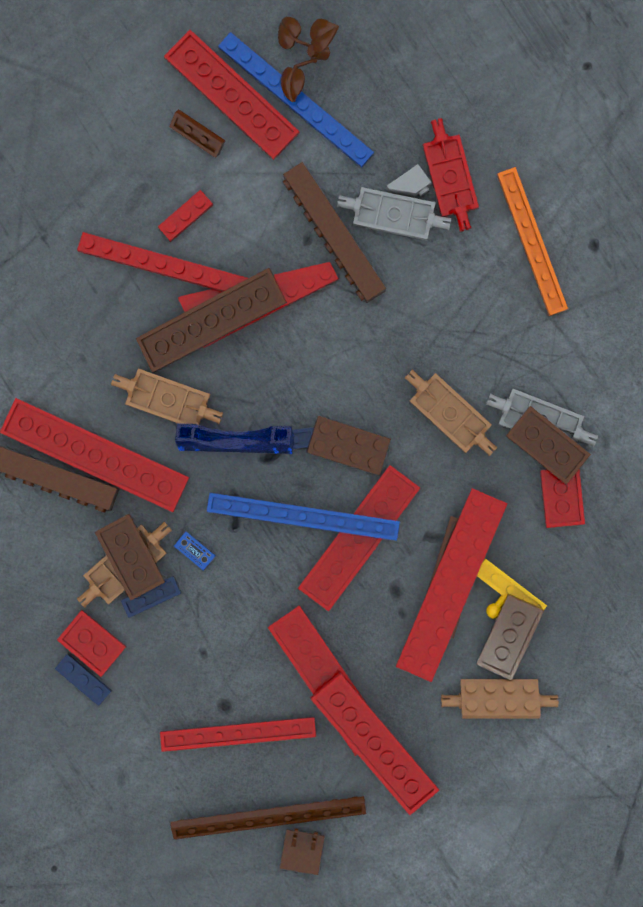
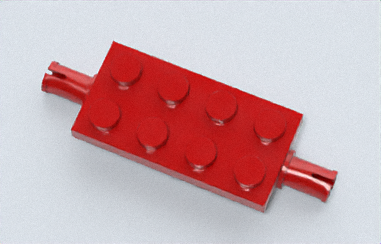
(450, 175)

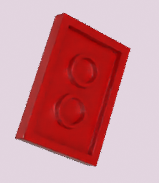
(562, 502)
(91, 643)

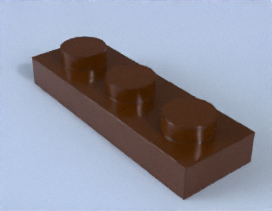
(197, 133)

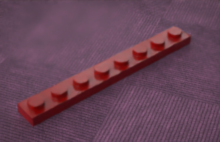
(238, 734)

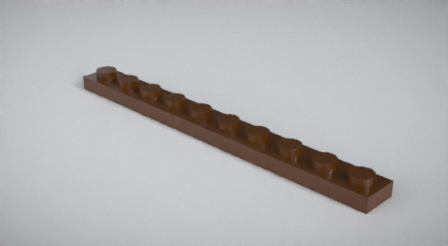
(268, 817)

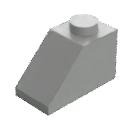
(411, 183)

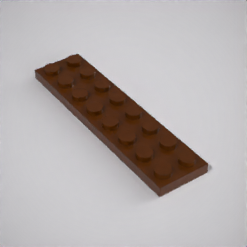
(211, 320)

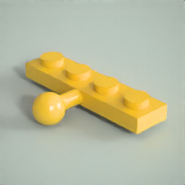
(504, 585)

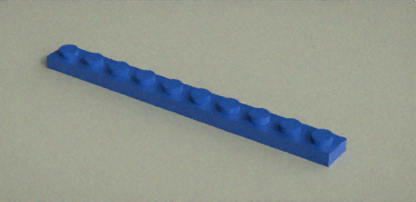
(303, 106)
(303, 516)

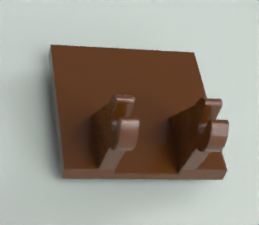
(302, 851)

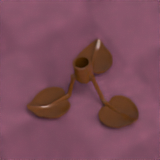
(321, 33)

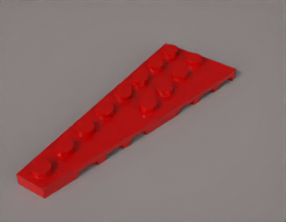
(293, 284)

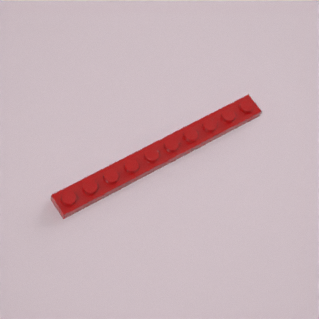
(158, 263)

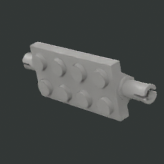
(394, 213)
(518, 403)

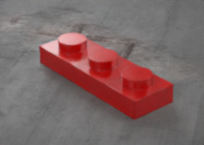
(185, 215)

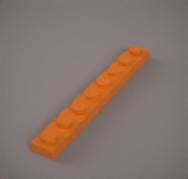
(532, 241)

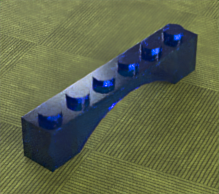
(268, 440)

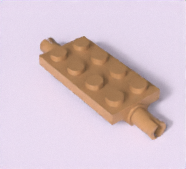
(167, 398)
(450, 413)
(103, 577)
(499, 699)

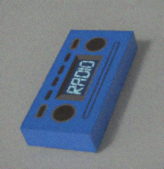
(194, 550)

